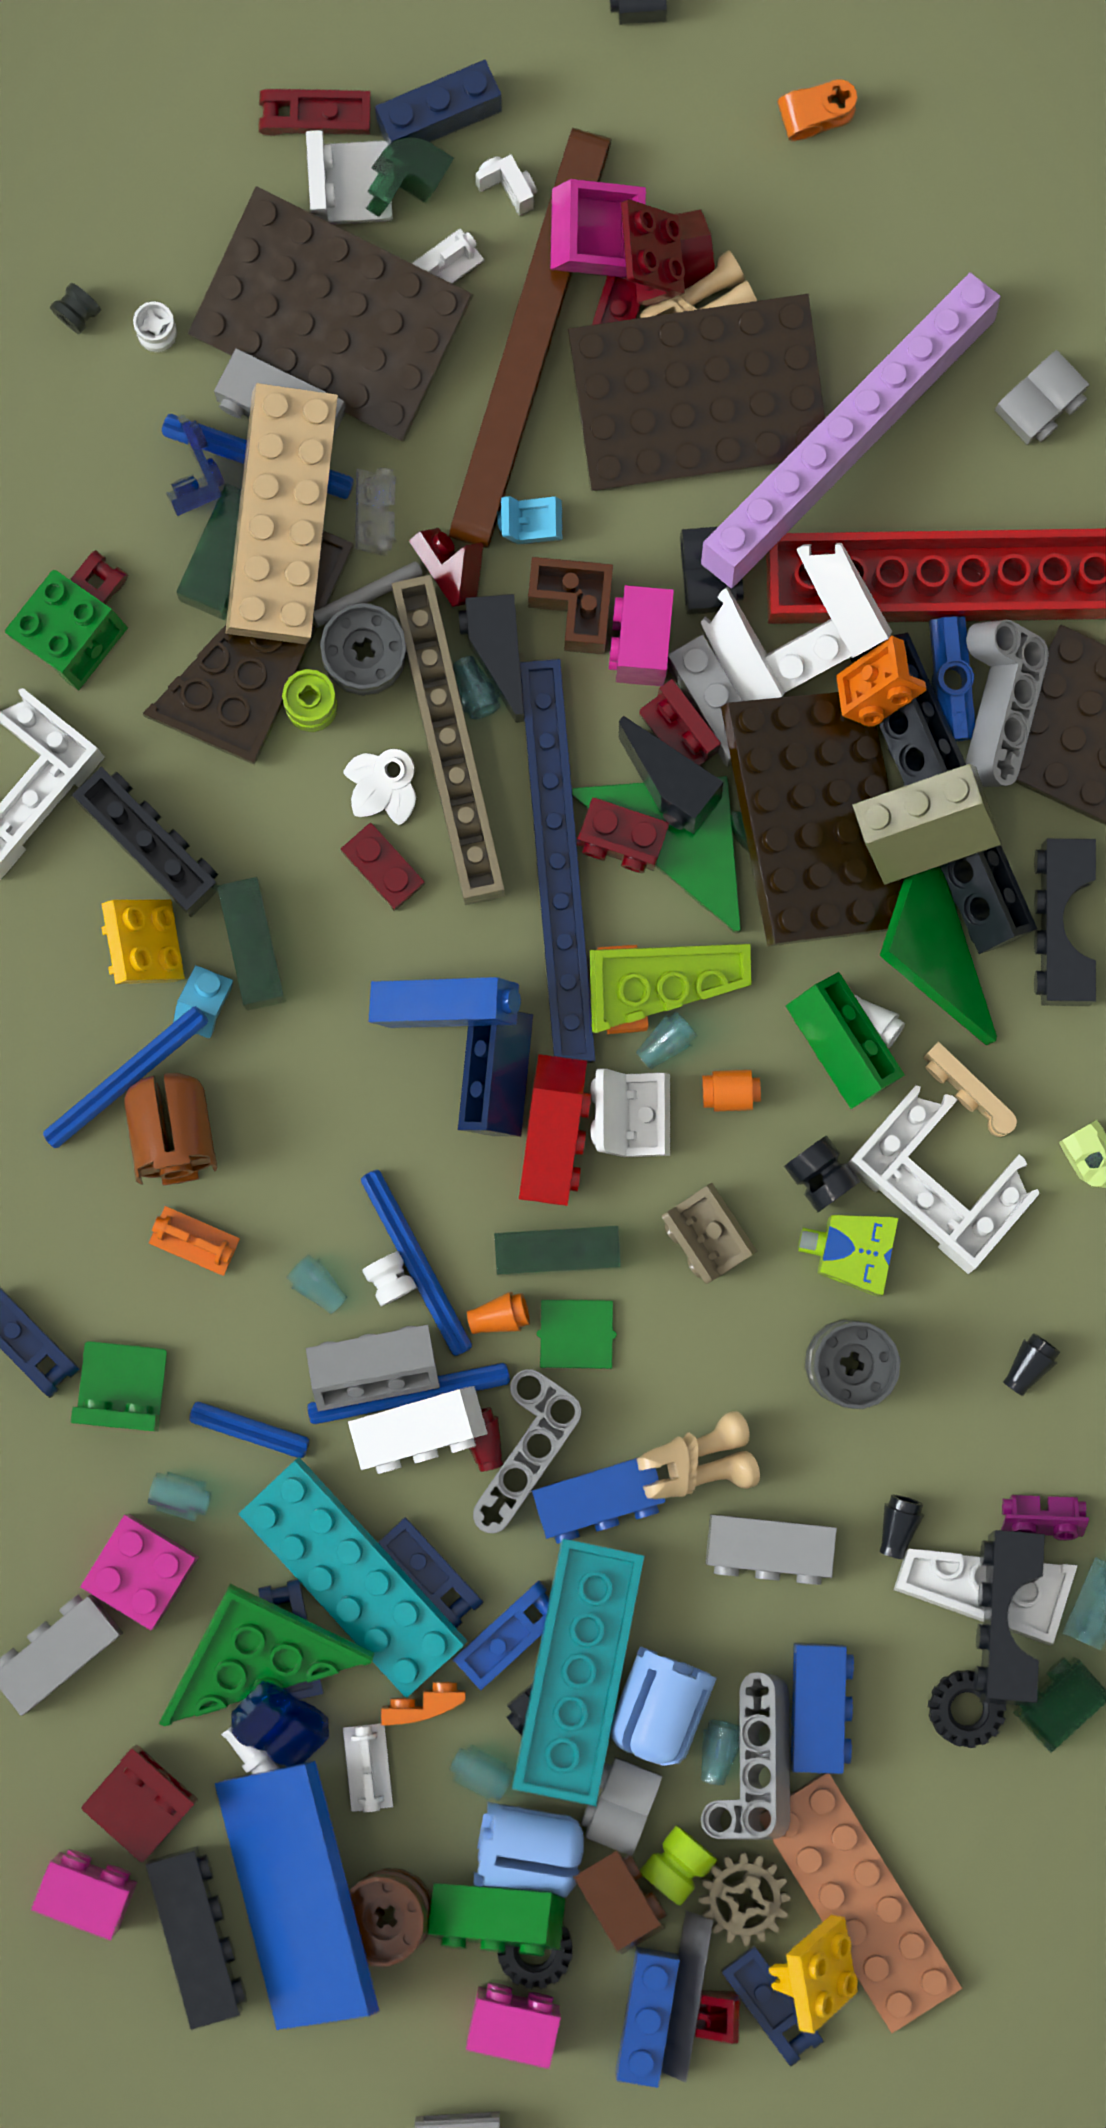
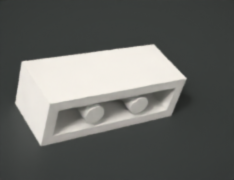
(418, 1430)

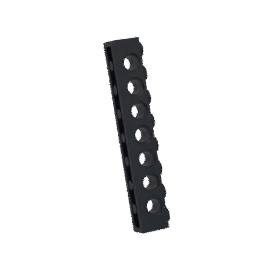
(980, 883)

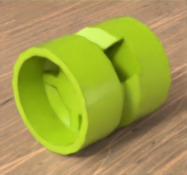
(310, 700)
(678, 1865)

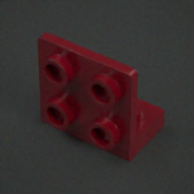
(652, 252)
(139, 1803)

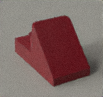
(453, 571)

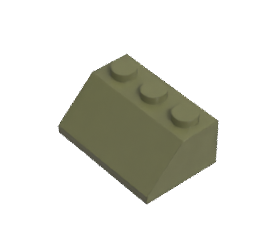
(927, 824)

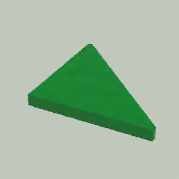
(697, 861)
(932, 952)
(253, 1644)

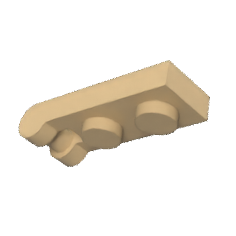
(971, 1091)

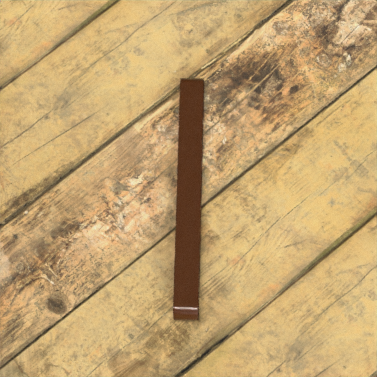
(522, 361)

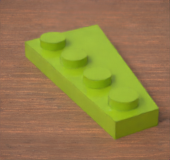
(657, 979)

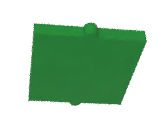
(576, 1334)

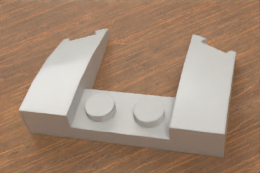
(853, 629)
(63, 761)
(962, 1233)

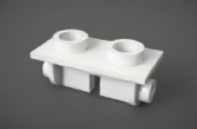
(451, 257)
(367, 1767)

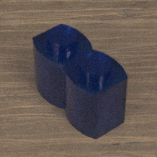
(279, 1725)

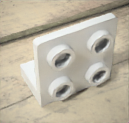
(340, 179)

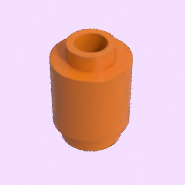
(730, 1090)

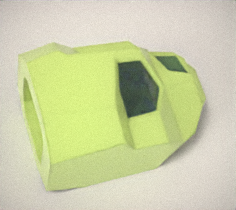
(1087, 1153)

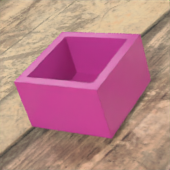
(590, 226)
(644, 629)
(139, 1571)
(85, 1894)
(514, 2025)

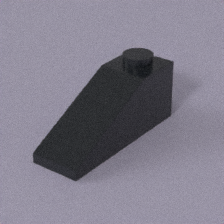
(494, 641)
(676, 783)

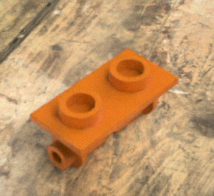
(193, 1240)

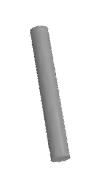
(367, 592)

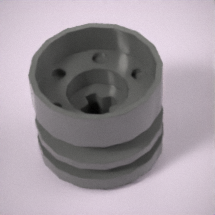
(353, 628)
(876, 1370)

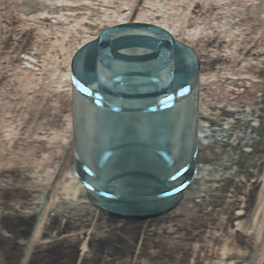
(179, 1495)
(481, 1772)

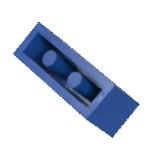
(595, 1500)
(820, 1708)
(647, 2017)

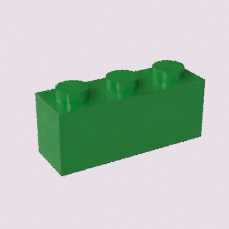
(844, 1040)
(496, 1918)

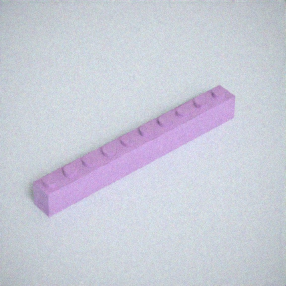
(849, 430)

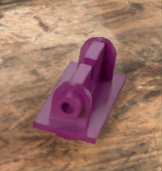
(1063, 1520)

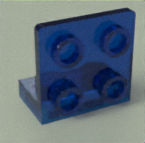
(188, 491)

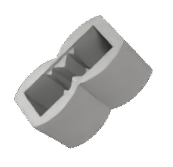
(1042, 398)
(622, 1805)

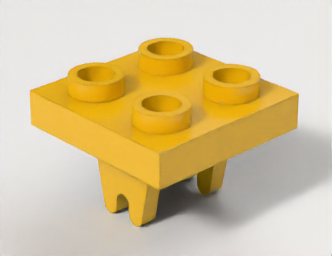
(142, 941)
(818, 1974)

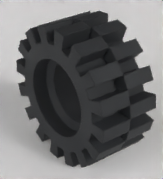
(945, 1724)
(541, 1974)

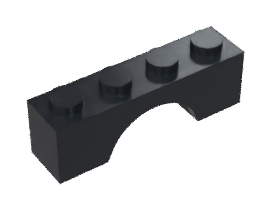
(1065, 973)
(1006, 1670)

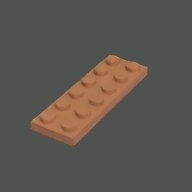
(850, 1880)

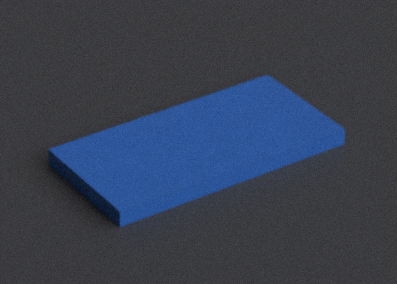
(296, 1896)

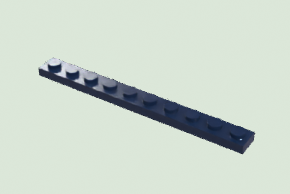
(557, 860)

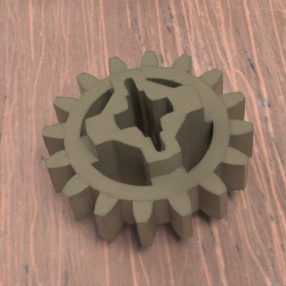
(738, 1916)

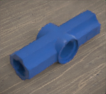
(951, 652)

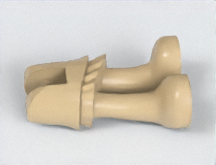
(726, 275)
(683, 1454)

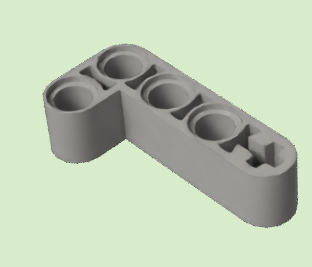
(1009, 697)
(520, 1456)
(753, 1759)

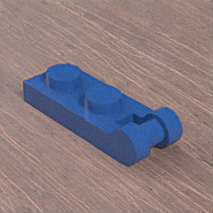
(504, 1638)

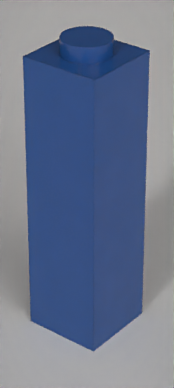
(444, 1002)

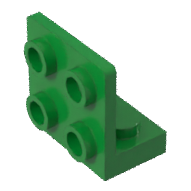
(67, 628)
(121, 1386)

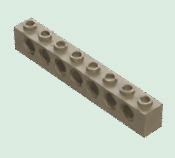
(448, 740)

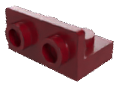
(679, 724)
(622, 835)

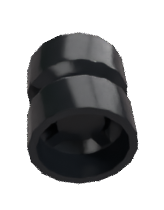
(822, 1173)

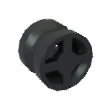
(75, 308)

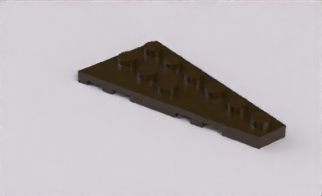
(238, 681)

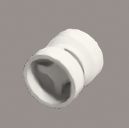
(152, 318)
(389, 1278)

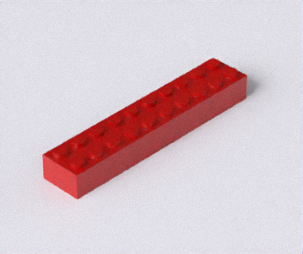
(951, 574)

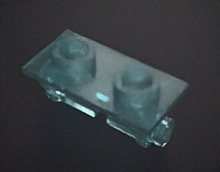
(1088, 1615)

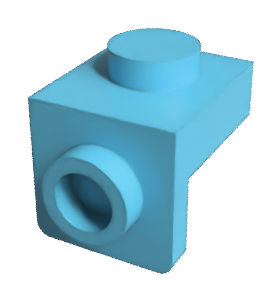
(530, 519)
(208, 993)

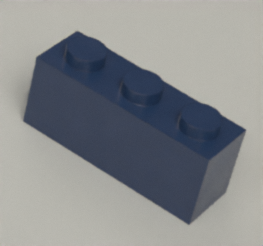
(441, 105)
(495, 1078)

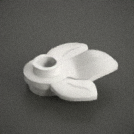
(378, 789)

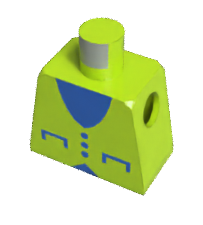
(853, 1250)

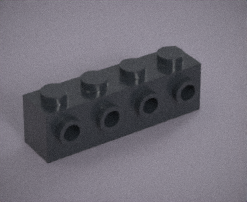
(146, 842)
(195, 1938)

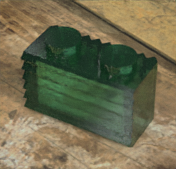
(1062, 1703)

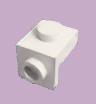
(517, 184)

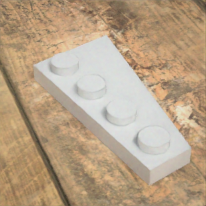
(954, 1583)

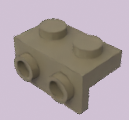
(708, 1234)

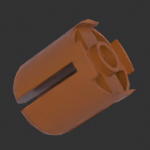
(189, 1129)

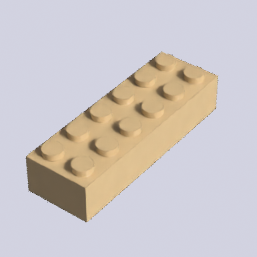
(281, 514)

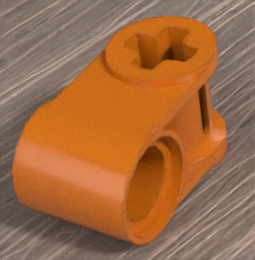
(812, 110)

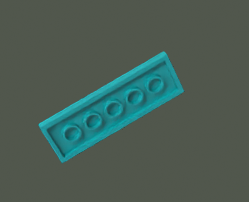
(352, 1577)
(578, 1672)

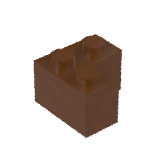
(580, 590)
(619, 1901)

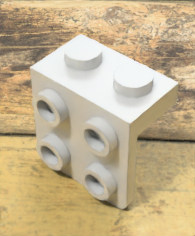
(631, 1113)

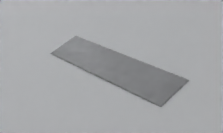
(687, 1995)

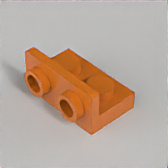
(878, 684)

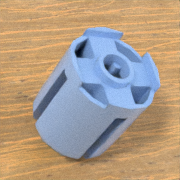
(660, 1708)
(528, 1850)

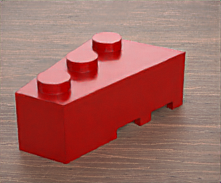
(554, 1131)

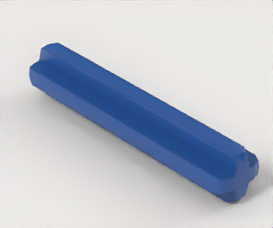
(249, 1430)

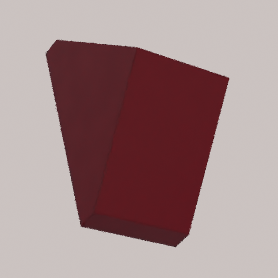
(695, 247)
(718, 2016)

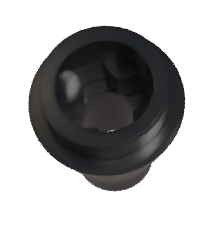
(1031, 1363)
(900, 1523)

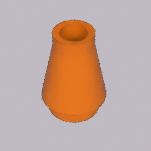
(502, 1314)

